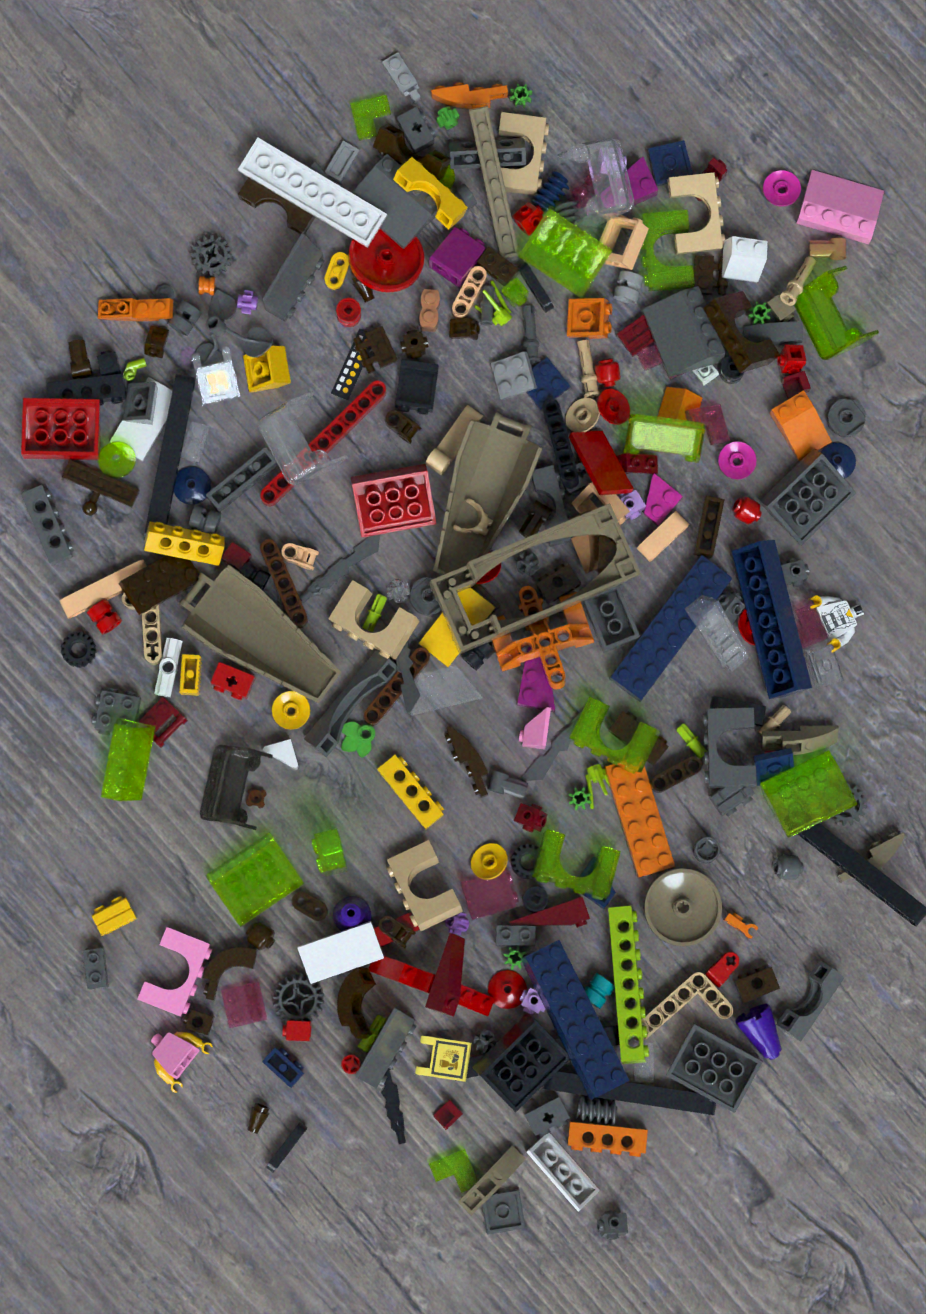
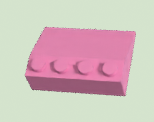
(840, 207)

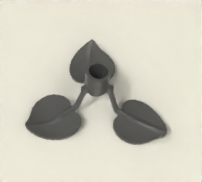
(221, 309)

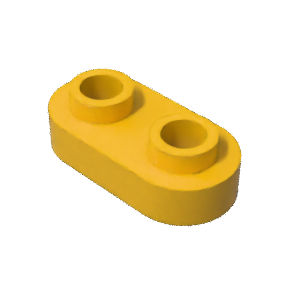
(337, 271)

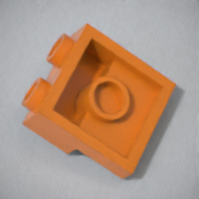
(589, 318)

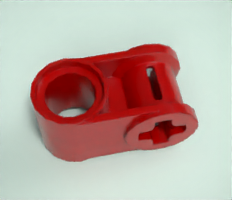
(719, 971)

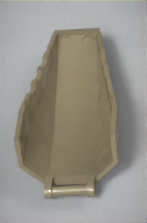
(494, 473)
(252, 631)

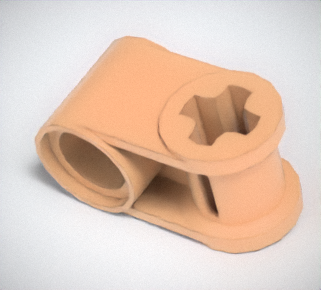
(301, 556)

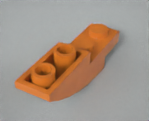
(461, 97)
(135, 310)

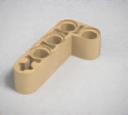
(447, 450)
(149, 627)

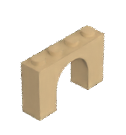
(533, 131)
(703, 187)
(389, 640)
(425, 911)

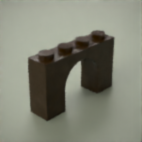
(743, 352)

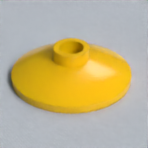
(291, 700)
(484, 856)

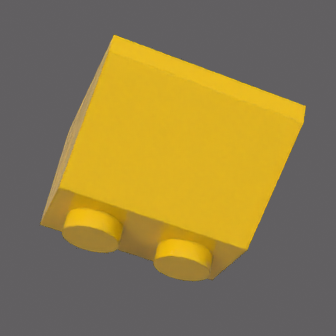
(267, 370)

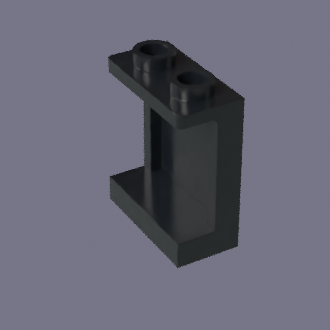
(416, 386)

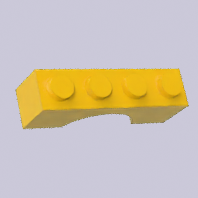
(415, 177)

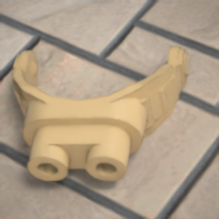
(482, 523)

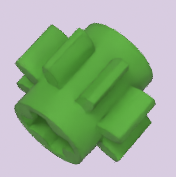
(521, 101)
(447, 118)
(762, 309)
(578, 794)
(520, 955)

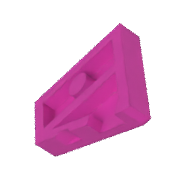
(660, 500)

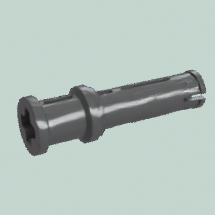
(530, 344)

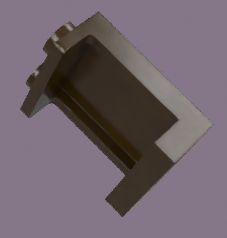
(607, 551)

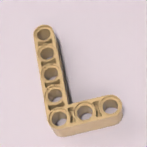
(679, 1003)

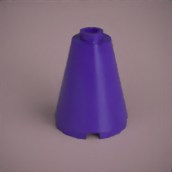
(354, 903)
(761, 1030)

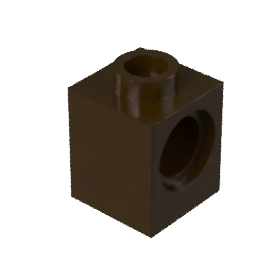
(207, 1022)

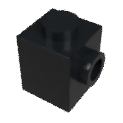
(108, 363)

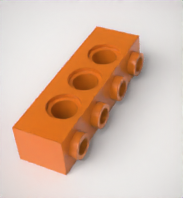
(638, 1137)

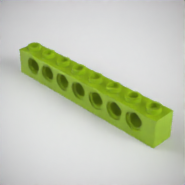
(617, 916)

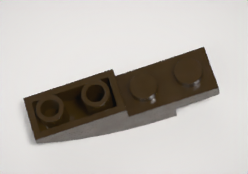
(466, 753)

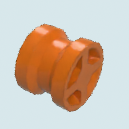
(206, 285)

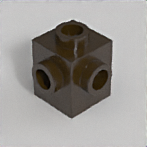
(414, 351)

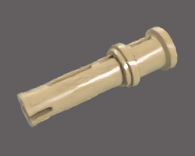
(795, 286)
(589, 377)

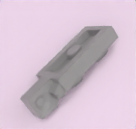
(402, 76)

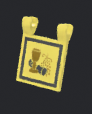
(448, 1059)

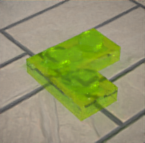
(365, 112)
(457, 1165)

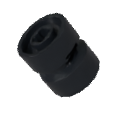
(729, 372)
(259, 577)
(476, 655)
(535, 899)

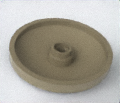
(683, 907)

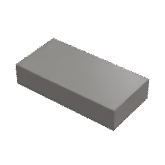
(342, 161)

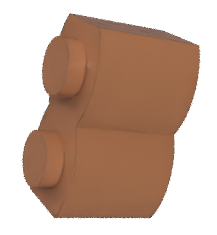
(429, 314)

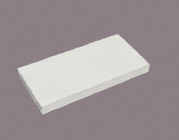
(142, 436)
(340, 952)

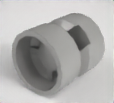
(628, 286)

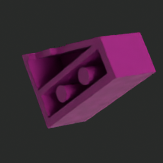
(641, 182)
(534, 686)

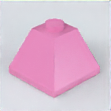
(536, 731)

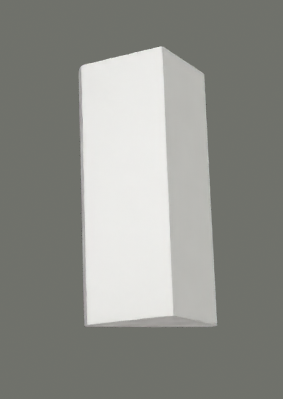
(563, 1171)

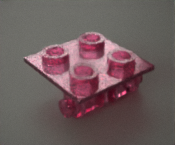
(582, 194)
(244, 1005)

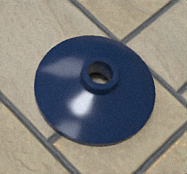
(846, 455)
(192, 495)

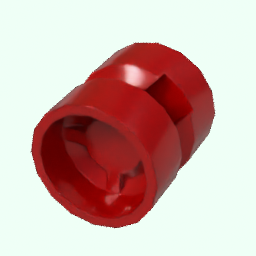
(348, 312)
(104, 616)

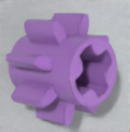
(247, 302)
(457, 923)

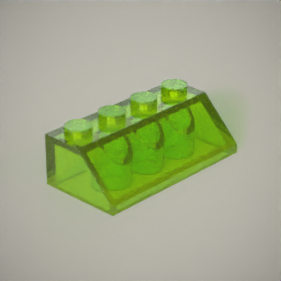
(128, 760)

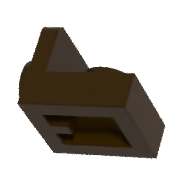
(464, 328)
(156, 341)

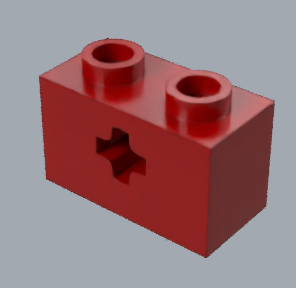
(224, 673)
(297, 1031)

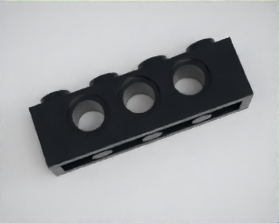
(116, 382)

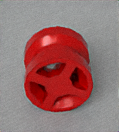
(351, 1064)

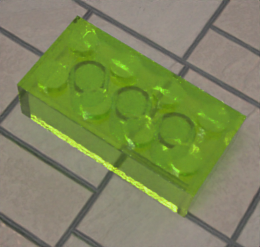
(330, 851)

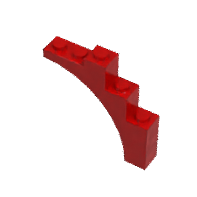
(423, 981)

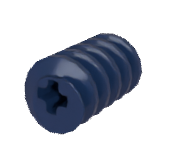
(550, 191)

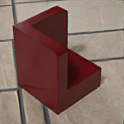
(795, 384)
(236, 556)
(447, 1114)

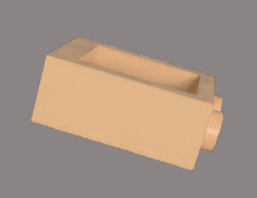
(634, 244)
(583, 503)

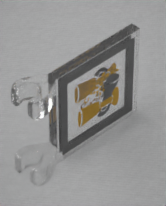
(216, 380)

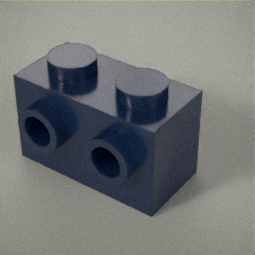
(286, 1070)

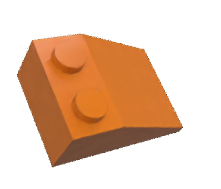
(800, 425)

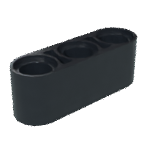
(759, 710)

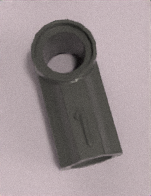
(502, 783)

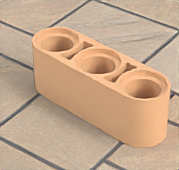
(470, 283)
(663, 536)

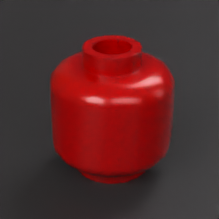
(607, 372)
(746, 510)

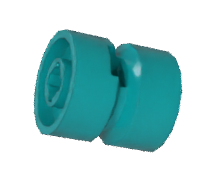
(598, 990)

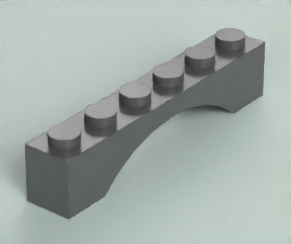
(327, 730)

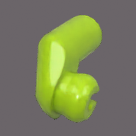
(132, 367)

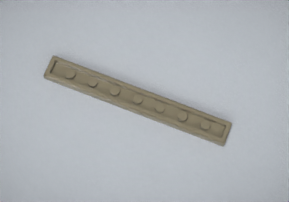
(494, 182)

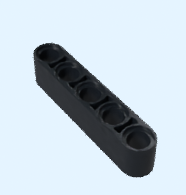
(562, 451)

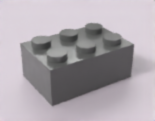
(611, 619)

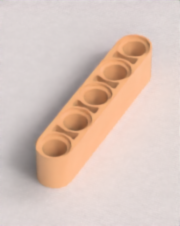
(103, 589)

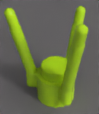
(502, 315)
(596, 774)

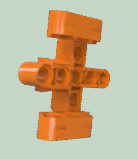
(577, 630)

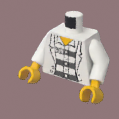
(837, 619)

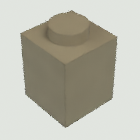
(780, 310)

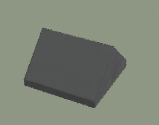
(140, 402)

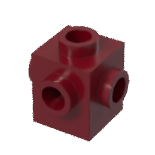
(531, 817)

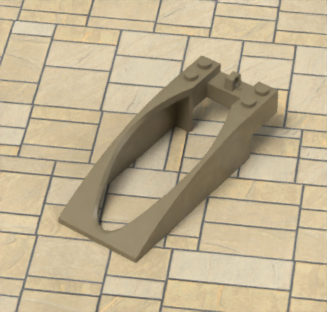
(596, 522)

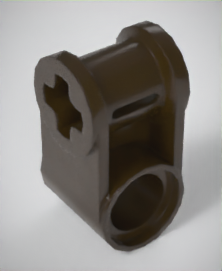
(402, 426)
(397, 931)

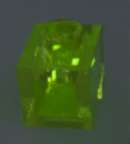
(515, 293)

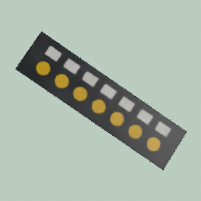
(350, 371)

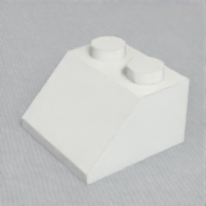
(743, 258)

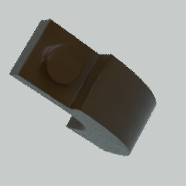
(225, 960)
(350, 1002)

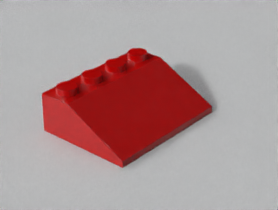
(61, 429)
(393, 500)

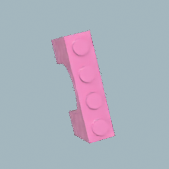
(177, 1000)

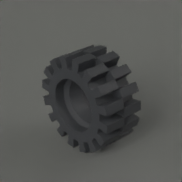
(78, 638)
(516, 860)

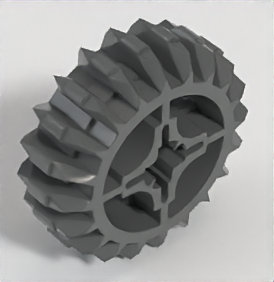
(294, 982)

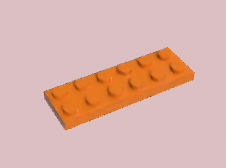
(640, 820)

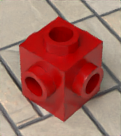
(528, 218)
(792, 359)

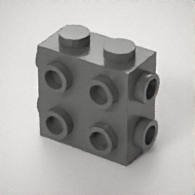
(114, 706)

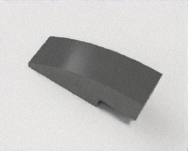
(779, 332)

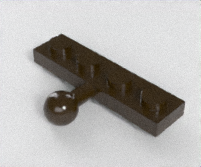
(99, 485)

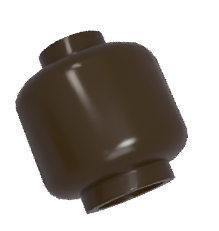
(260, 935)

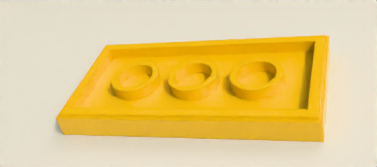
(439, 637)

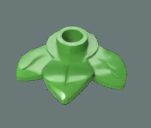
(355, 740)

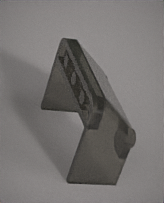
(227, 784)

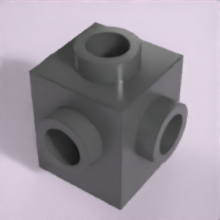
(798, 566)
(731, 605)
(612, 1225)

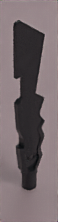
(392, 1105)

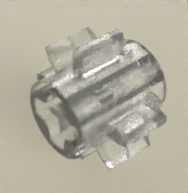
(398, 590)

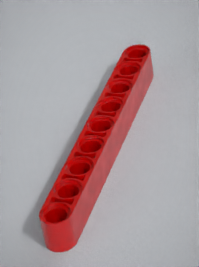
(328, 435)

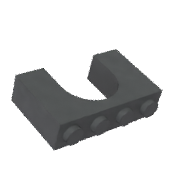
(720, 773)

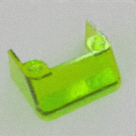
(823, 318)
(664, 435)

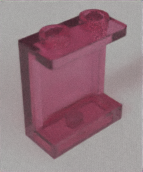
(490, 895)

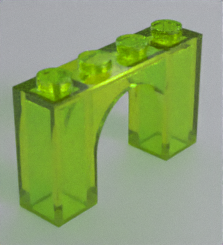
(660, 276)
(588, 734)
(549, 868)

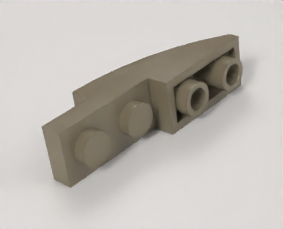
(803, 741)
(879, 853)
(491, 1180)

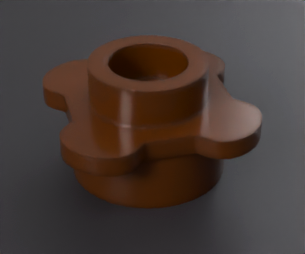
(260, 801)

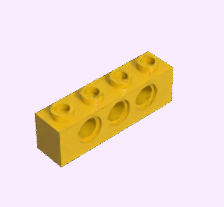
(175, 547)
(425, 818)

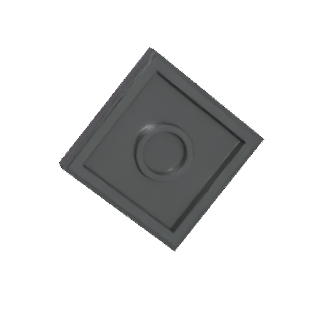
(503, 1212)

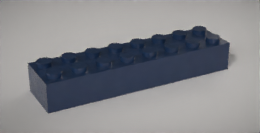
(771, 619)
(668, 630)
(575, 1019)

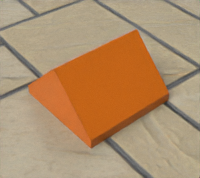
(678, 401)

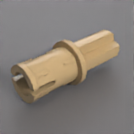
(775, 720)

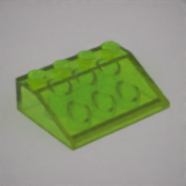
(565, 253)
(808, 794)
(254, 879)

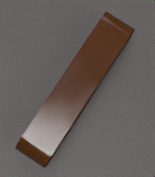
(282, 574)
(393, 695)

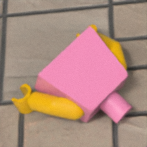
(174, 1054)

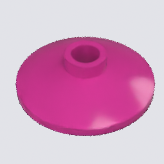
(781, 180)
(739, 451)

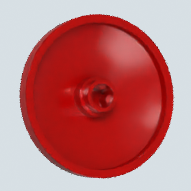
(385, 263)

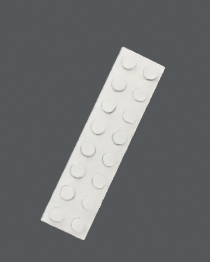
(312, 192)

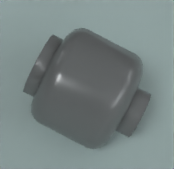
(788, 867)

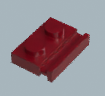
(636, 336)

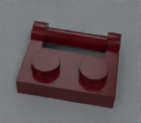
(159, 715)

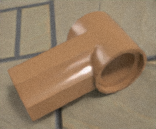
(833, 249)

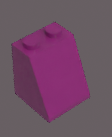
(456, 256)

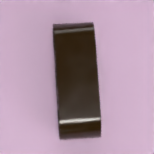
(683, 767)

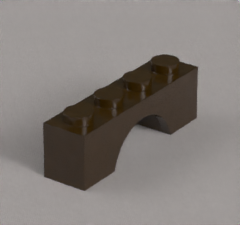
(392, 142)
(257, 194)

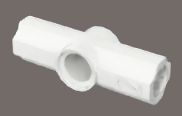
(166, 679)

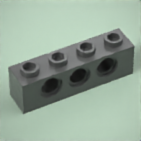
(465, 153)
(242, 479)
(32, 499)

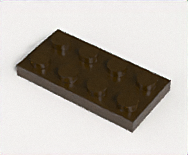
(159, 582)

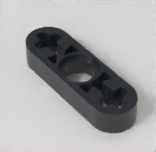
(535, 287)
(286, 1147)

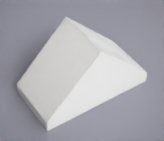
(283, 752)

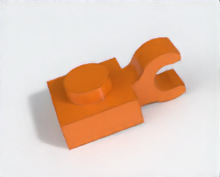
(736, 922)

